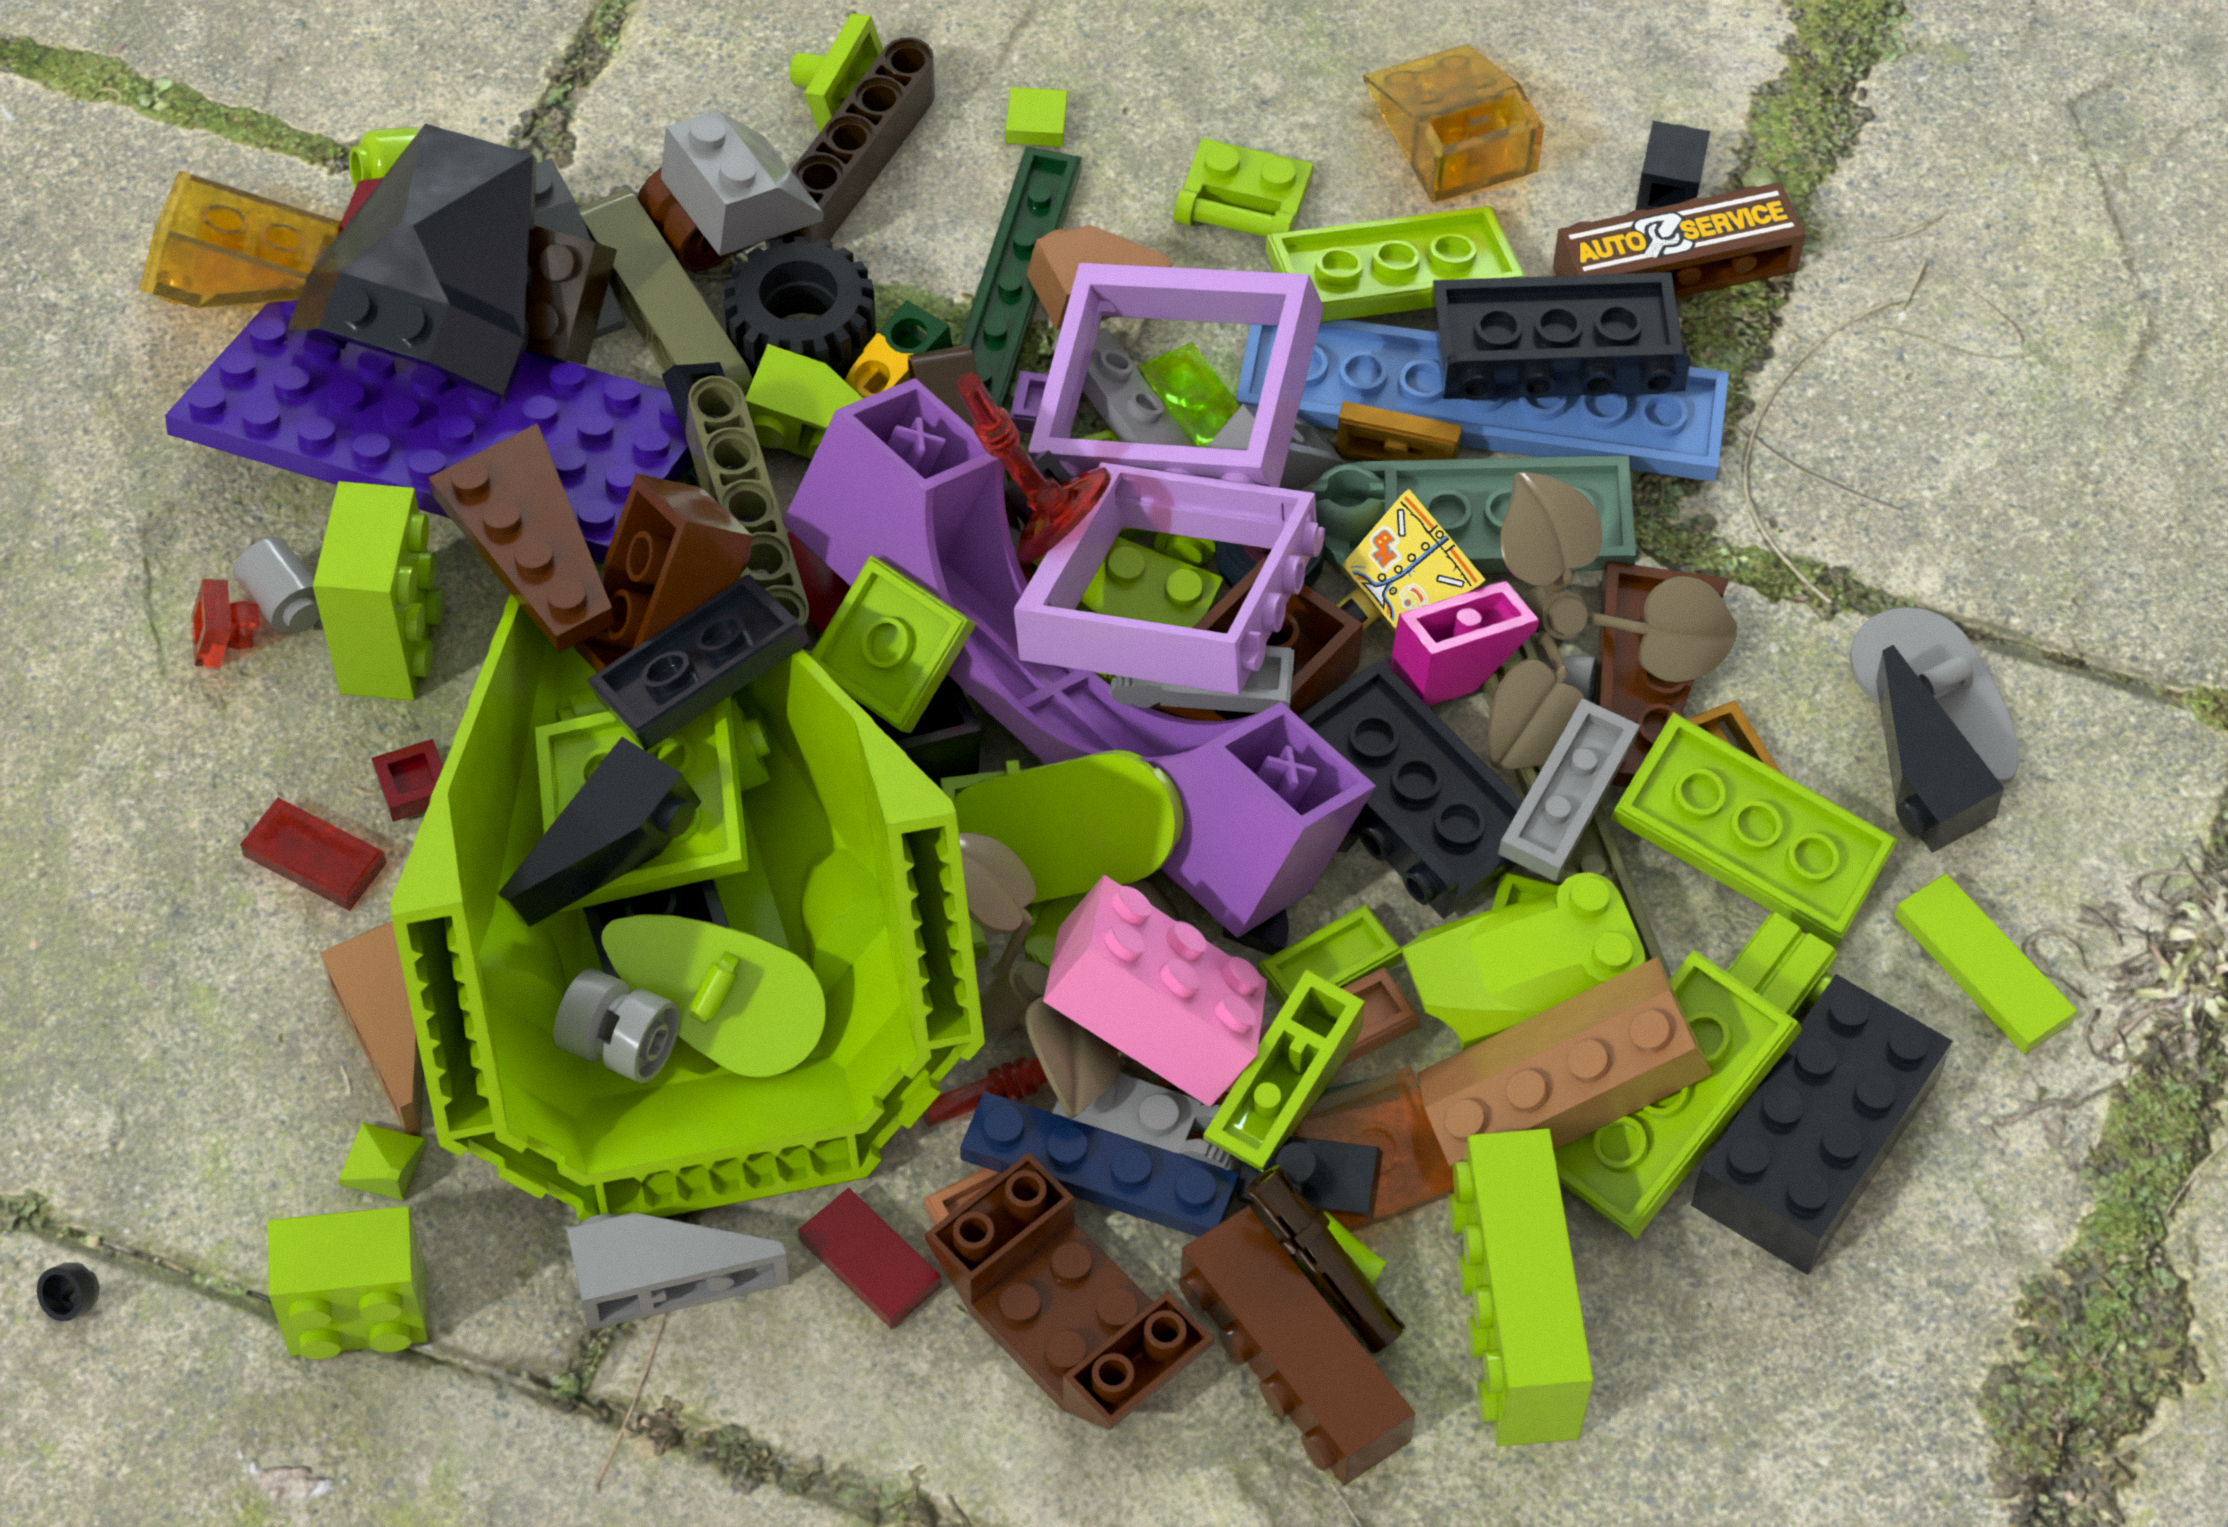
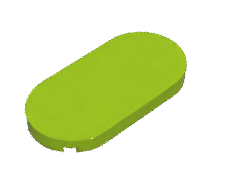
(1079, 820)

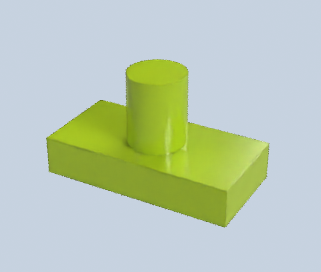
(835, 75)

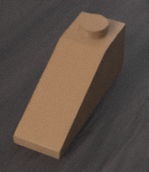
(374, 998)

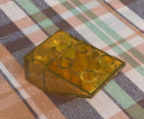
(1458, 121)

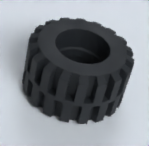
(795, 281)

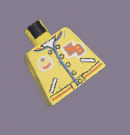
(1405, 566)

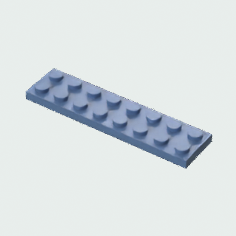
(1401, 374)

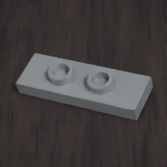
(1126, 397)

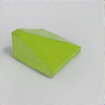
(382, 1161)

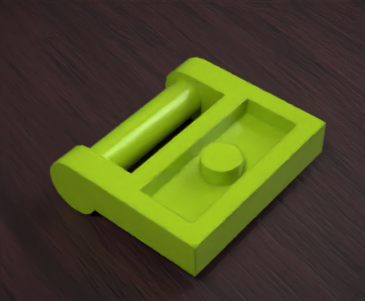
(1243, 189)

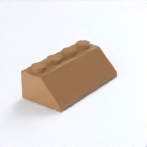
(1569, 1065)

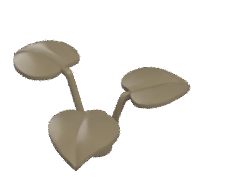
(1542, 538)
(1072, 1057)

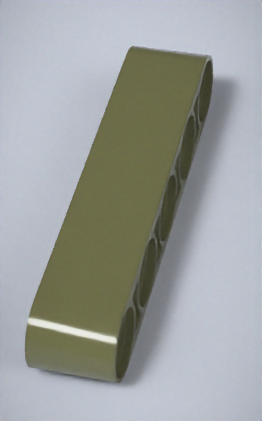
(658, 290)
(744, 490)

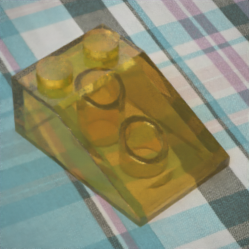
(231, 246)

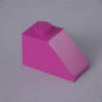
(1459, 641)

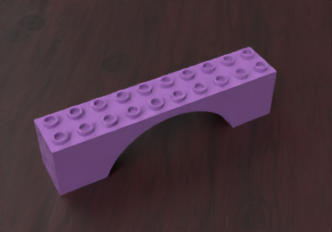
(923, 495)

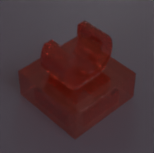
(220, 623)

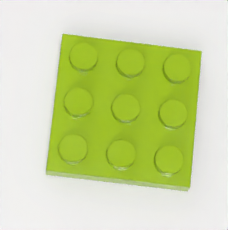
(700, 751)

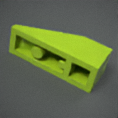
(1289, 1071)

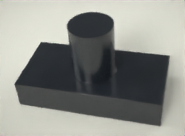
(1326, 1174)

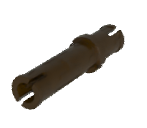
(1307, 1236)

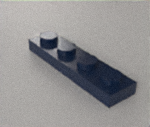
(1102, 1165)

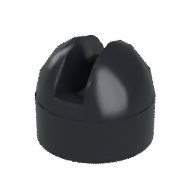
(60, 1283)

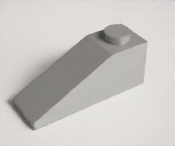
(658, 1265)

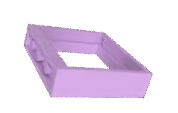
(1186, 295)
(1182, 505)

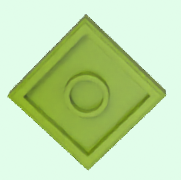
(891, 643)

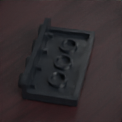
(1559, 336)
(1434, 800)

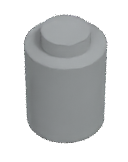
(278, 584)

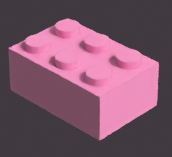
(1156, 990)

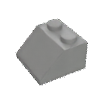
(733, 183)

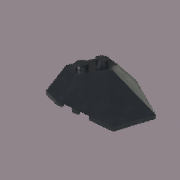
(434, 263)

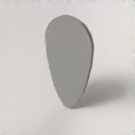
(1950, 671)

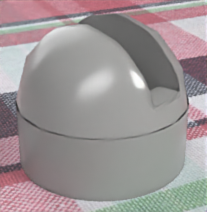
(1582, 674)

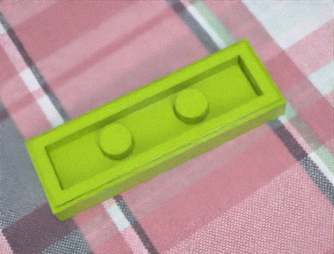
(1985, 963)

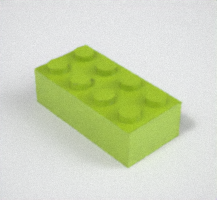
(1521, 1288)

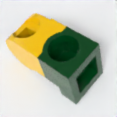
(886, 355)

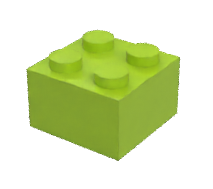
(348, 1282)

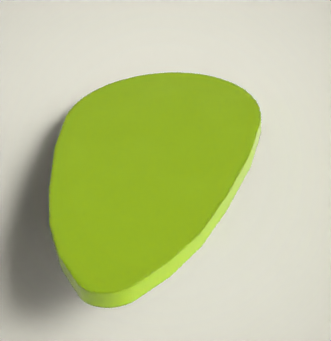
(736, 993)

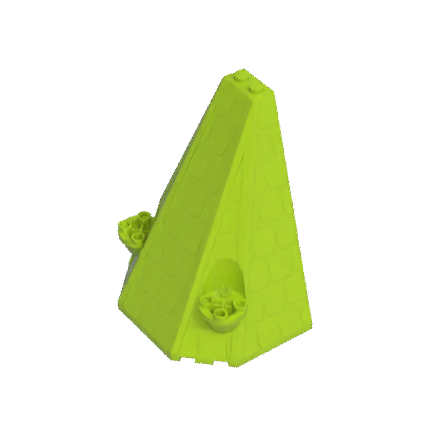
(845, 869)

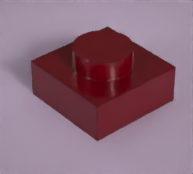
(408, 778)

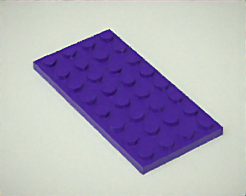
(399, 421)

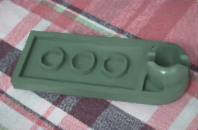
(1470, 501)

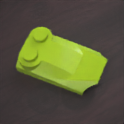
(1523, 957)

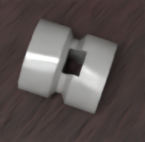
(611, 1023)

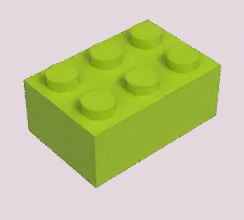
(378, 591)

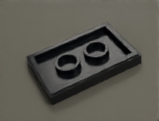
(698, 661)

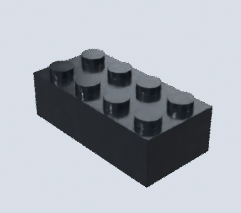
(1821, 1124)

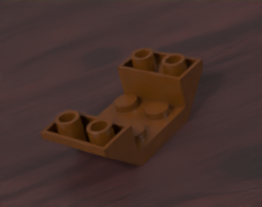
(1061, 1299)

